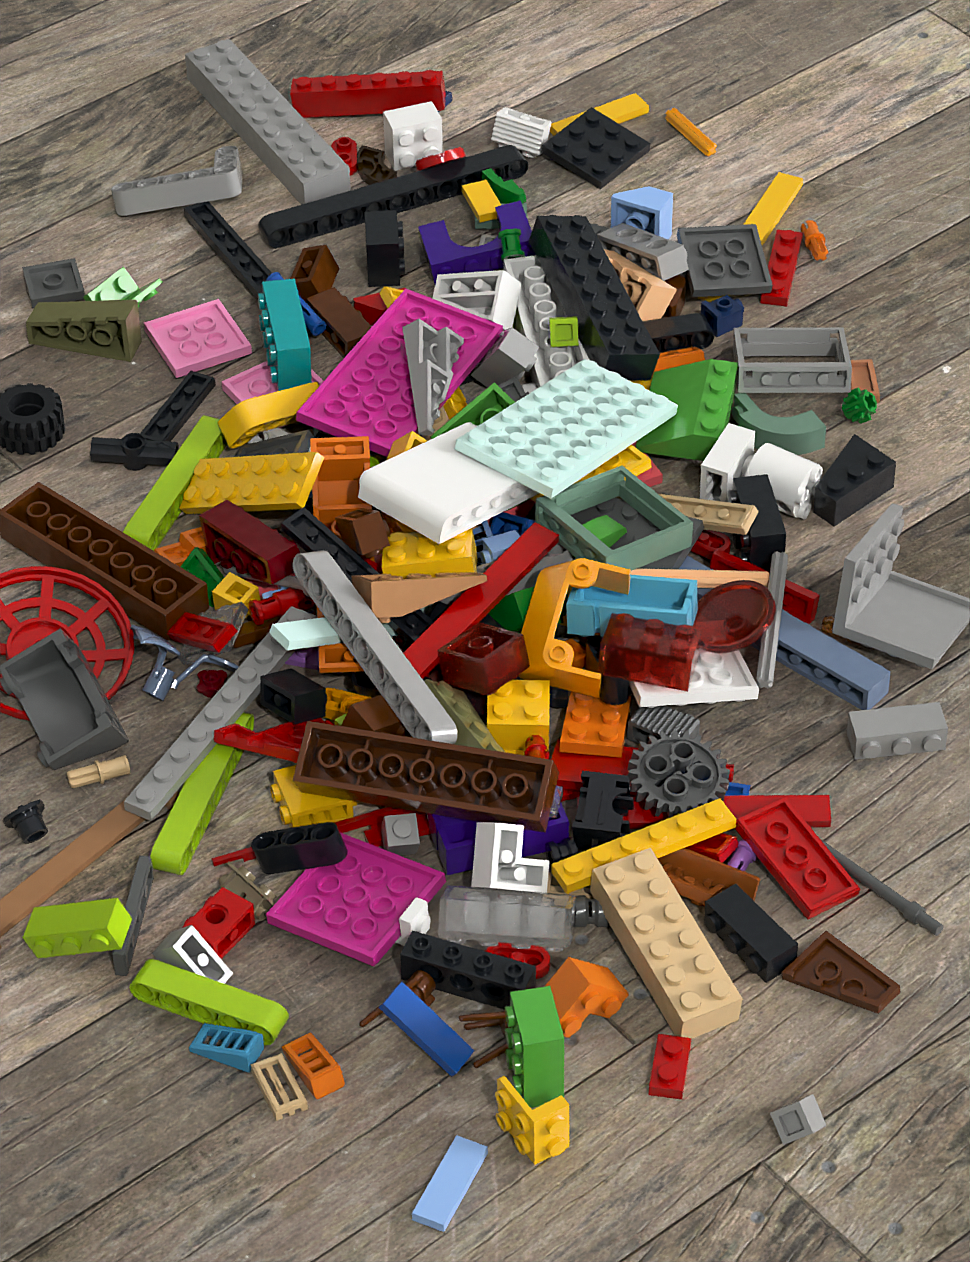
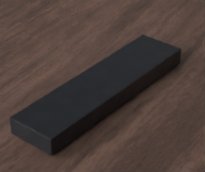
(179, 407)

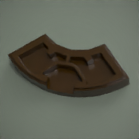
(372, 167)

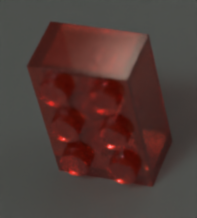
(649, 651)

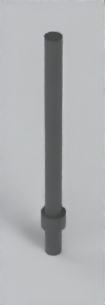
(911, 910)

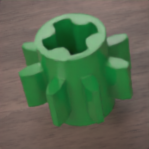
(859, 405)

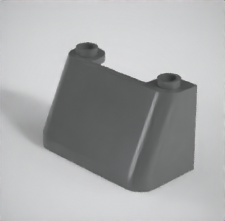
(62, 701)

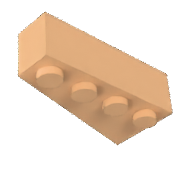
(645, 290)

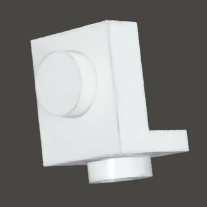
(414, 918)

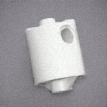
(790, 477)

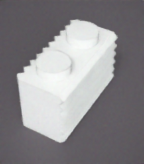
(521, 130)

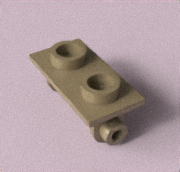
(241, 883)

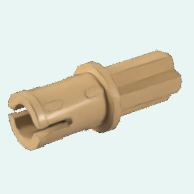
(98, 772)

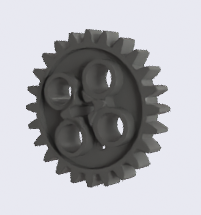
(677, 773)

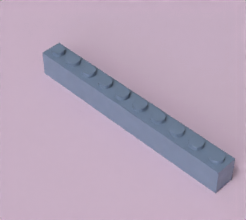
(822, 658)

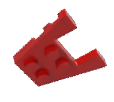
(279, 742)

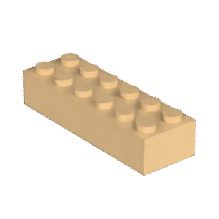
(665, 945)

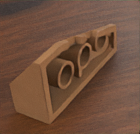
(396, 597)

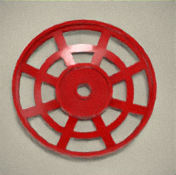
(35, 629)

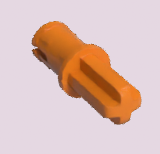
(814, 240)

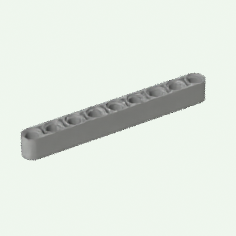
(373, 648)

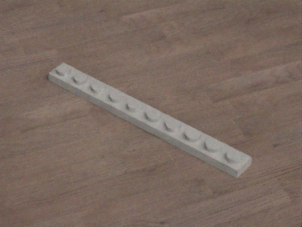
(198, 737)

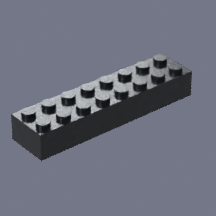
(594, 293)

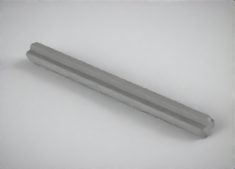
(769, 639)

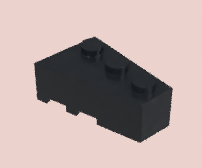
(853, 481)

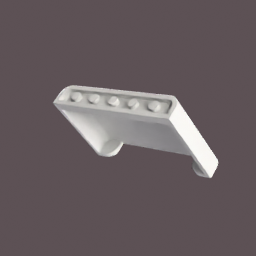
(440, 488)

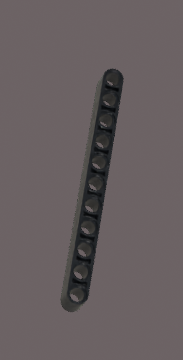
(397, 194)

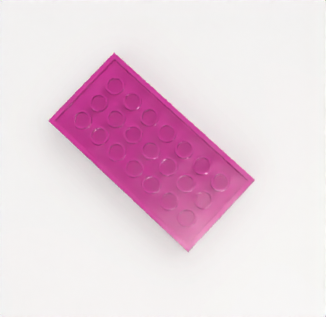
(372, 384)

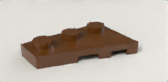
(842, 974)

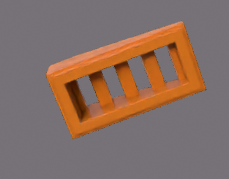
(316, 1068)

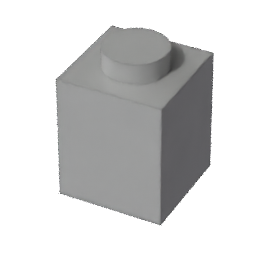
(400, 834)

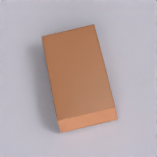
(864, 377)

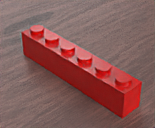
(366, 93)

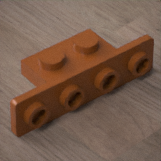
(703, 877)

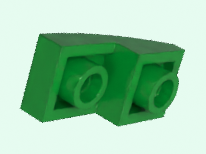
(506, 191)

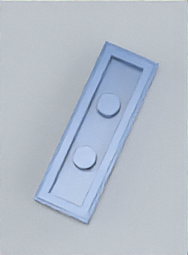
(449, 1183)

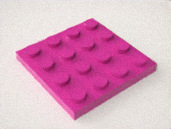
(355, 902)

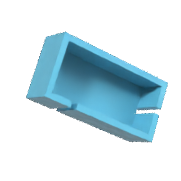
(648, 598)

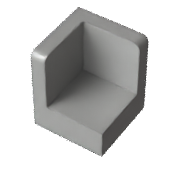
(798, 1119)

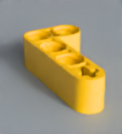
(263, 413)

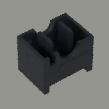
(601, 808)

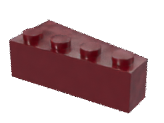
(246, 543)

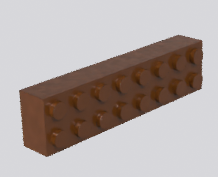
(73, 539)
(426, 776)

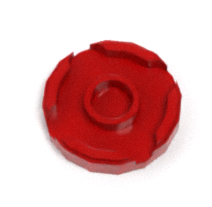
(445, 157)

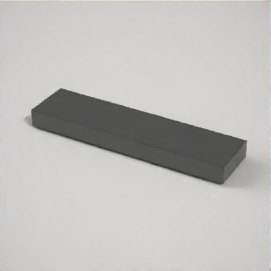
(136, 908)

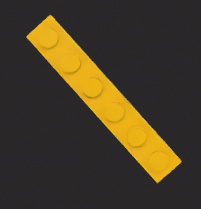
(662, 837)

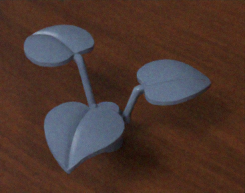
(161, 678)

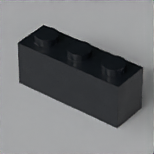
(750, 933)

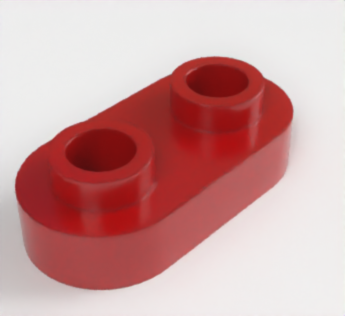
(347, 151)
(709, 542)
(534, 956)

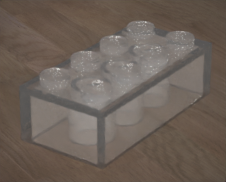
(507, 917)

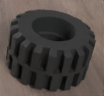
(30, 419)

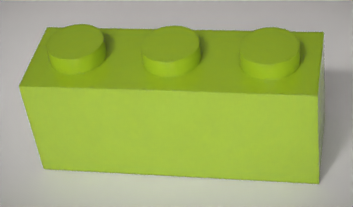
(77, 928)

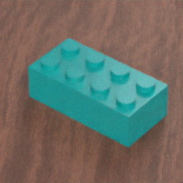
(284, 334)

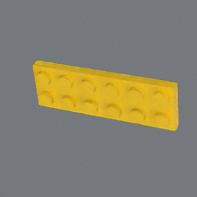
(253, 482)

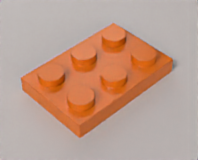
(594, 726)

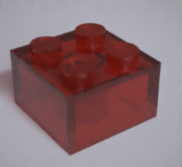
(483, 658)

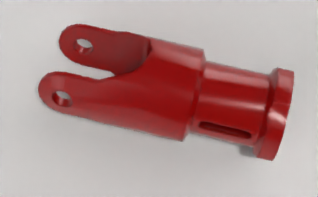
(278, 604)

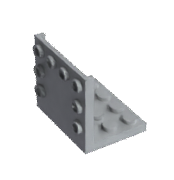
(892, 609)

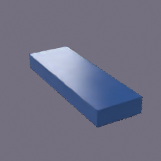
(426, 1029)

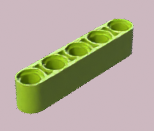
(207, 1000)

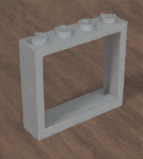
(792, 376)

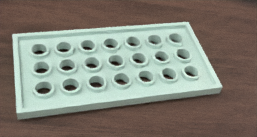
(566, 428)

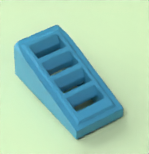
(240, 1059)

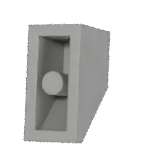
(190, 952)

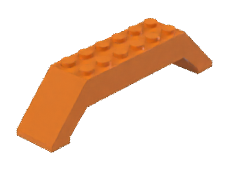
(333, 495)

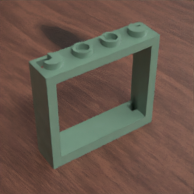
(556, 512)

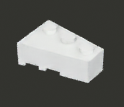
(484, 294)

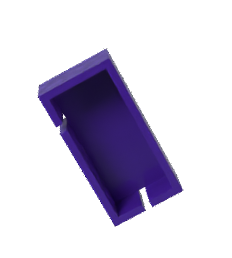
(457, 839)

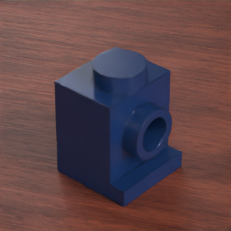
(723, 314)

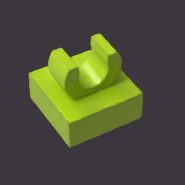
(563, 331)

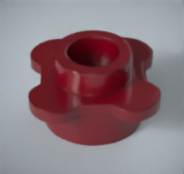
(210, 682)

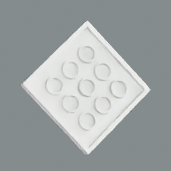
(715, 679)

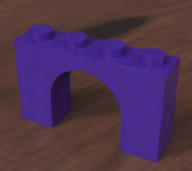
(449, 258)

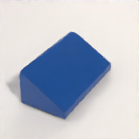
(507, 522)

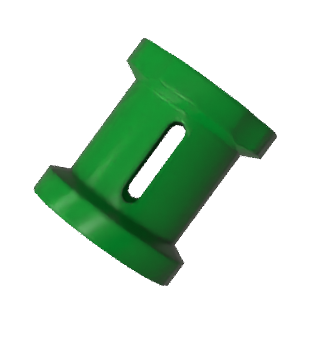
(510, 243)

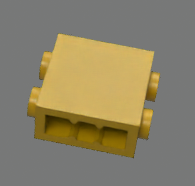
(304, 808)

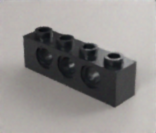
(466, 970)

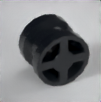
(560, 851)

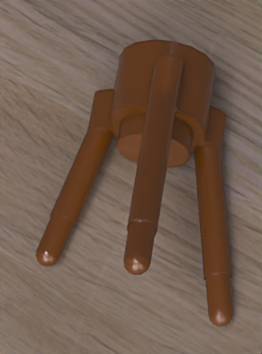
(420, 983)
(482, 1021)

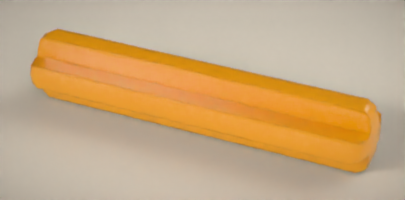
(691, 132)

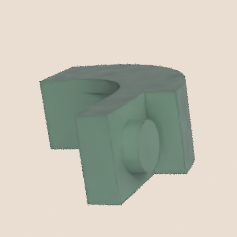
(795, 434)

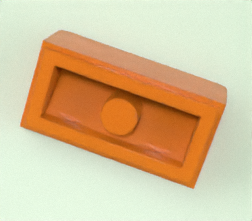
(678, 358)

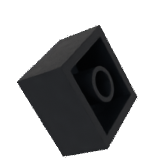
(384, 248)

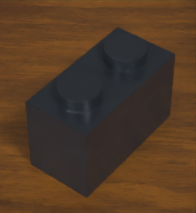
(293, 696)

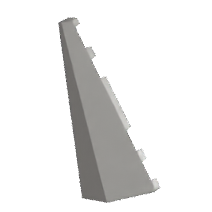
(430, 365)

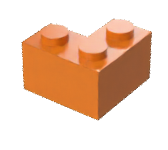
(583, 990)

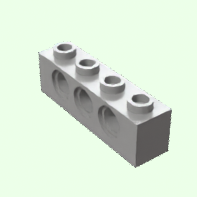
(647, 250)

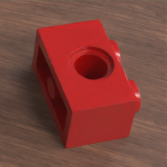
(223, 920)

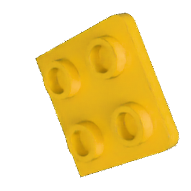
(536, 1131)

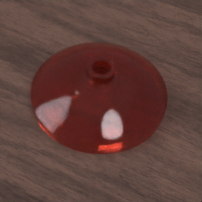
(734, 616)

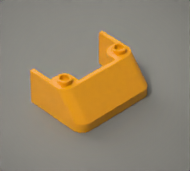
(551, 657)

